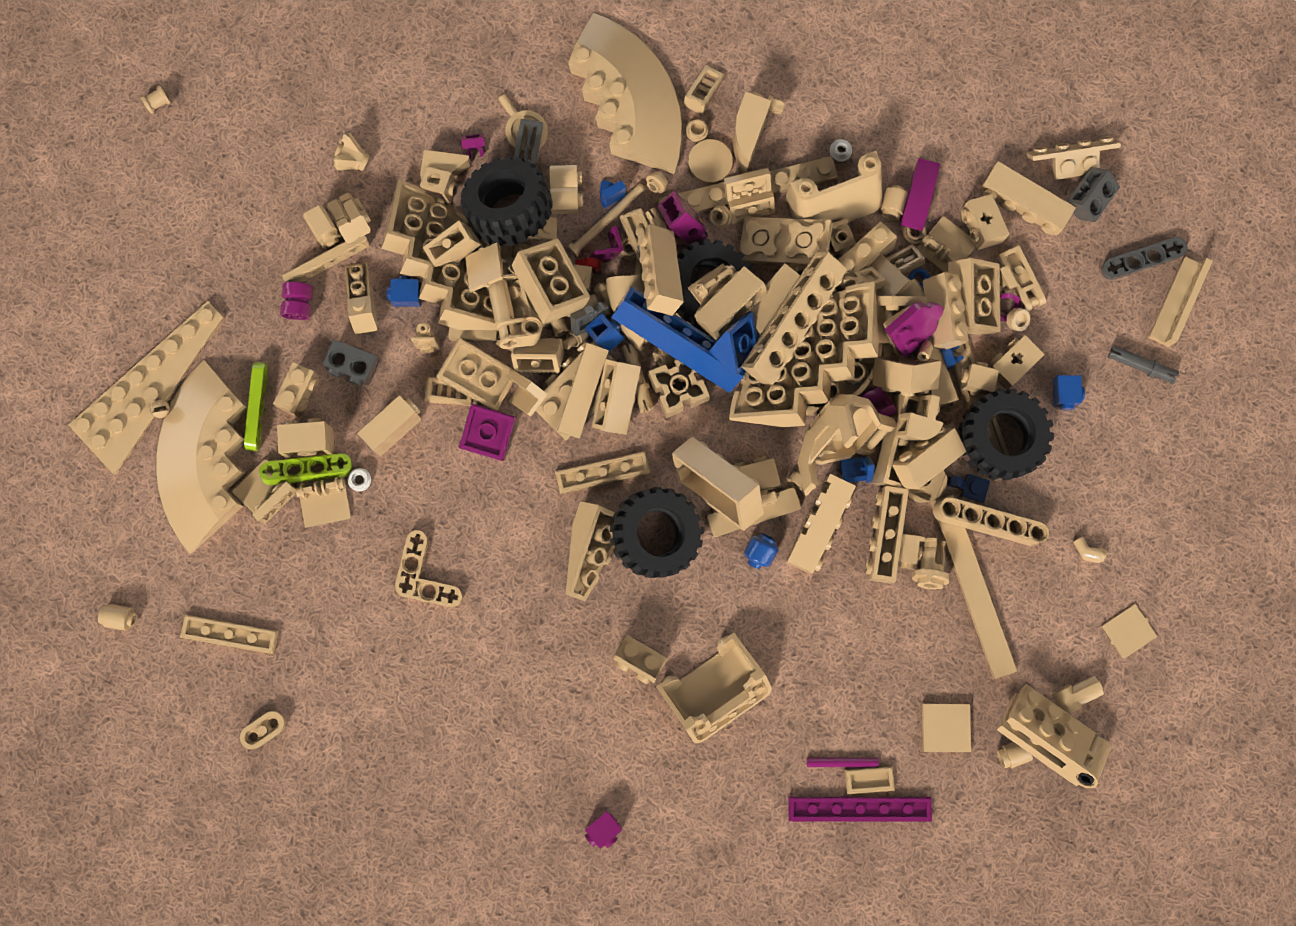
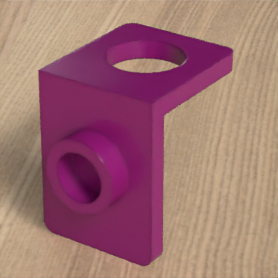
(609, 254)

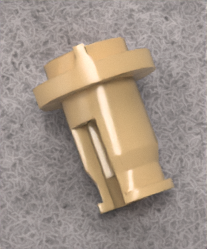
(931, 571)

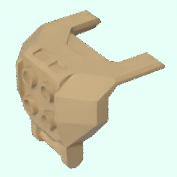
(840, 433)

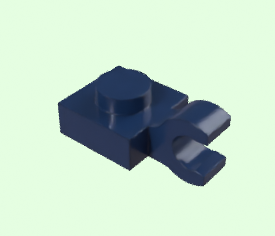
(972, 487)

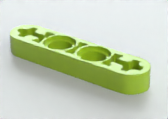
(255, 406)
(305, 465)

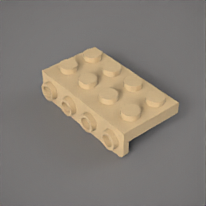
(558, 390)

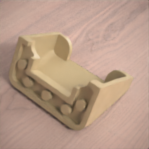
(845, 200)
(716, 690)

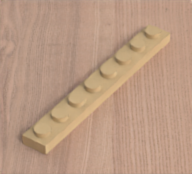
(708, 197)

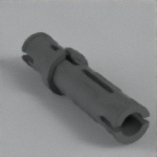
(1152, 368)

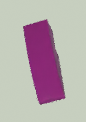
(920, 194)

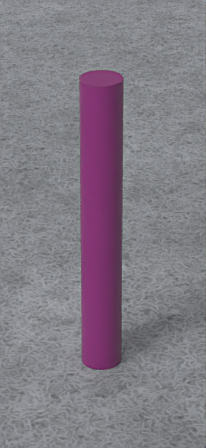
(842, 762)

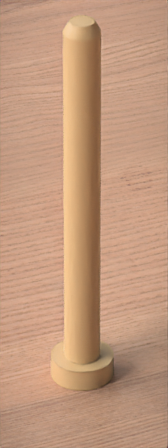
(575, 248)

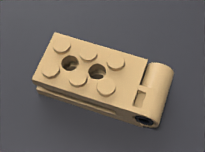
(1055, 737)

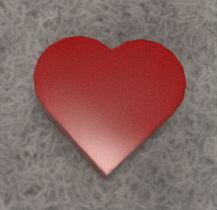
(590, 262)

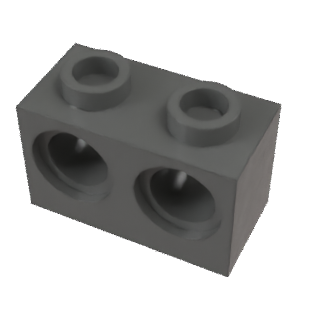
(1093, 194)
(353, 358)

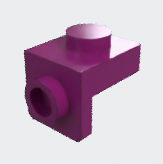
(880, 401)

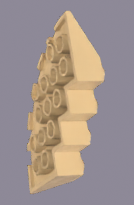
(631, 94)
(411, 225)
(842, 333)
(196, 455)

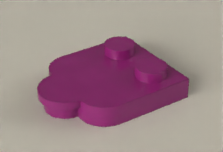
(914, 326)

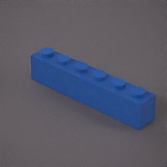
(675, 338)

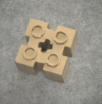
(673, 399)

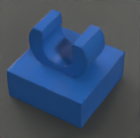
(949, 358)

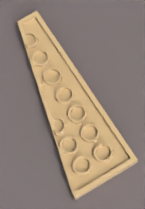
(123, 412)

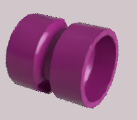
(296, 298)

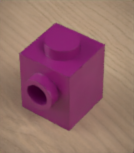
(603, 830)

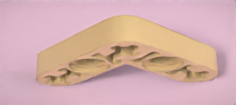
(417, 583)

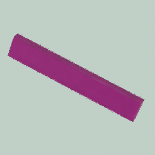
(859, 809)

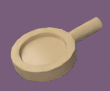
(513, 123)

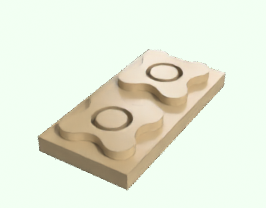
(784, 240)

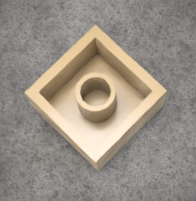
(906, 374)
(305, 439)

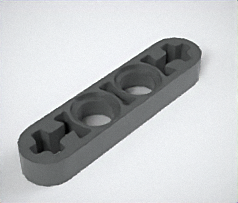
(1143, 258)

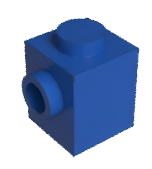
(404, 292)
(605, 332)
(1068, 391)

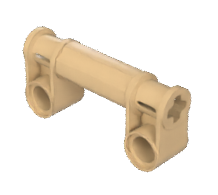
(510, 328)

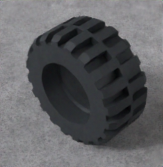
(500, 180)
(703, 255)
(1033, 425)
(686, 532)

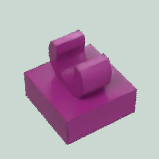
(473, 141)

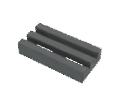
(531, 124)

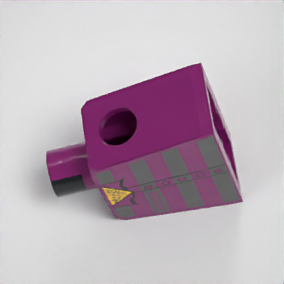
(688, 223)

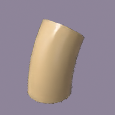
(616, 290)

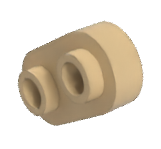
(263, 730)

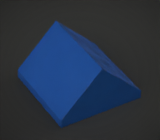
(736, 344)

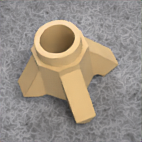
(350, 154)

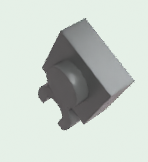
(583, 317)

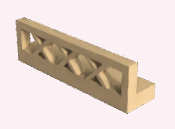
(1179, 301)

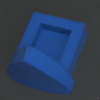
(611, 192)
(857, 469)

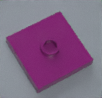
(487, 432)

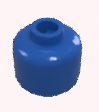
(761, 551)

